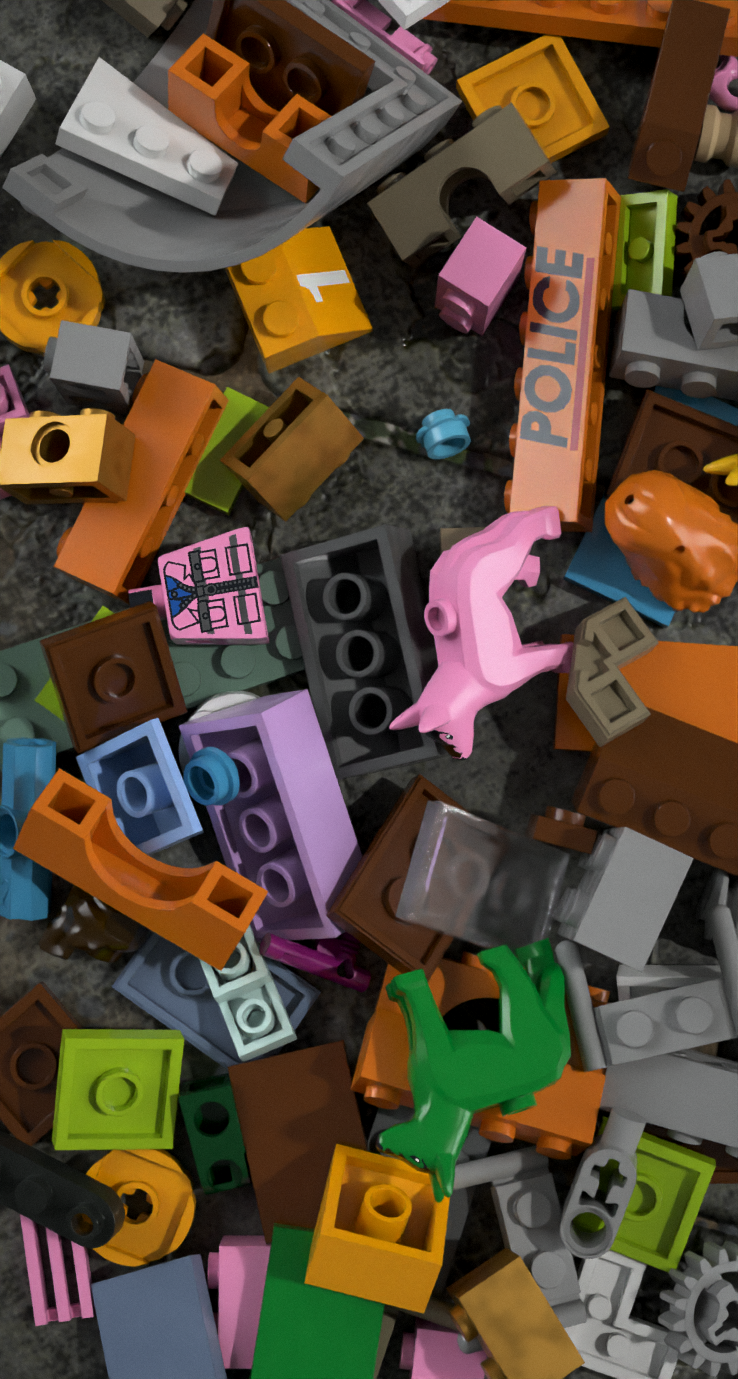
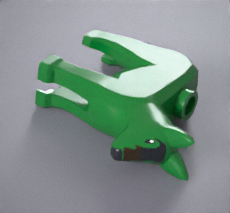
(477, 1070)

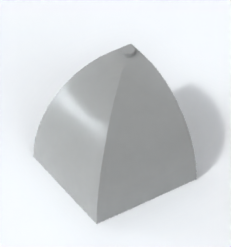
(339, 155)

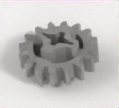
(705, 1310)

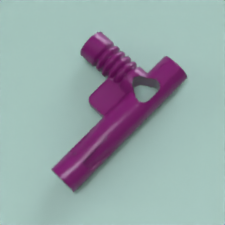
(320, 960)

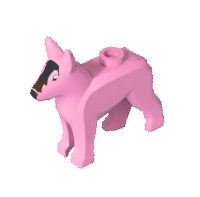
(476, 631)

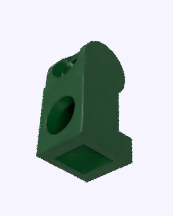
(215, 1133)

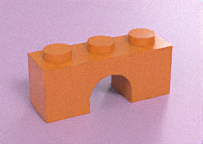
(215, 97)

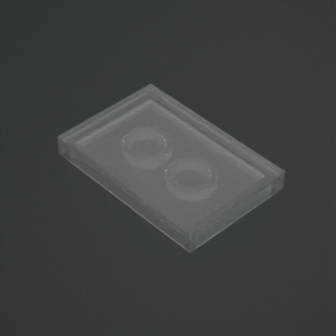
(481, 881)

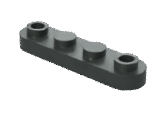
(57, 1195)

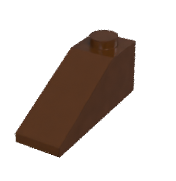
(678, 94)

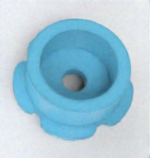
(444, 434)

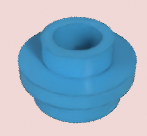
(211, 777)

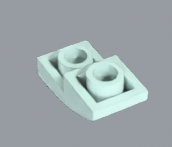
(250, 1000)

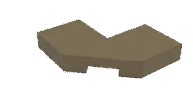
(595, 683)

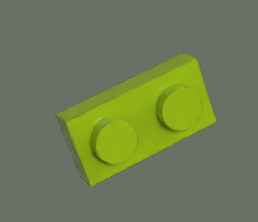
(645, 244)

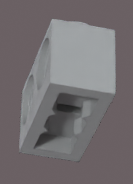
(94, 366)

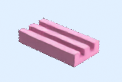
(63, 1310)

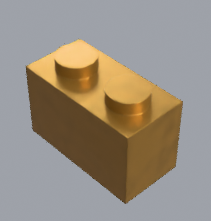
(292, 449)
(512, 1321)

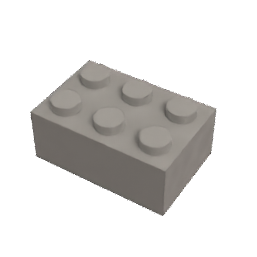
(622, 896)

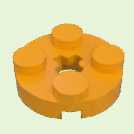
(46, 265)
(167, 1189)

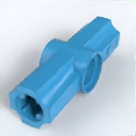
(25, 774)

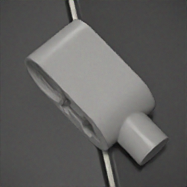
(618, 1143)

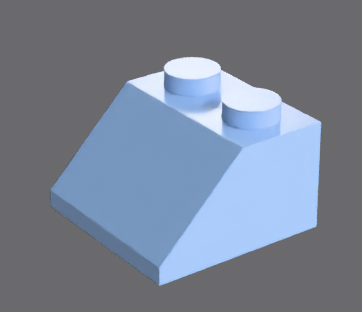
(144, 787)

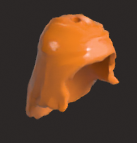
(674, 540)

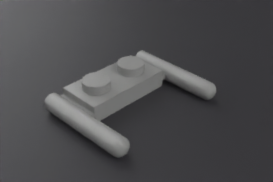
(660, 1020)
(529, 1227)

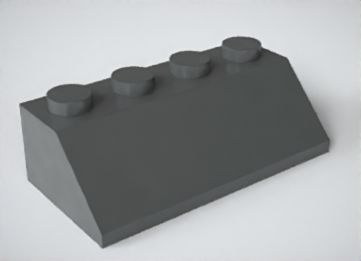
(364, 646)

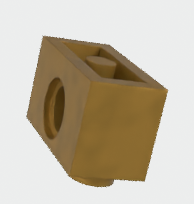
(66, 458)

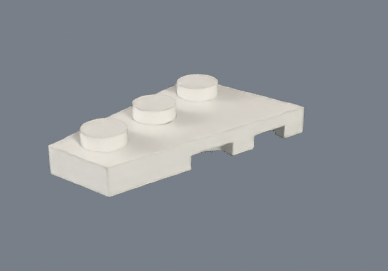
(144, 140)

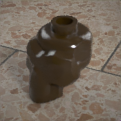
(93, 928)

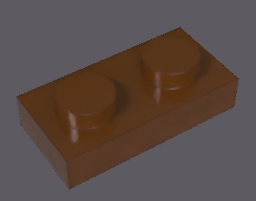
(562, 829)

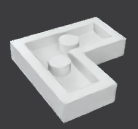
(611, 1337)

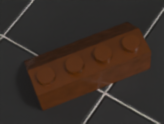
(669, 786)

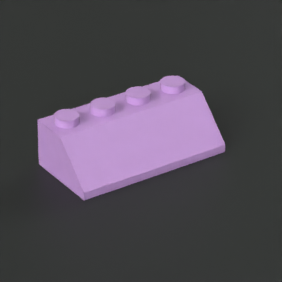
(289, 816)

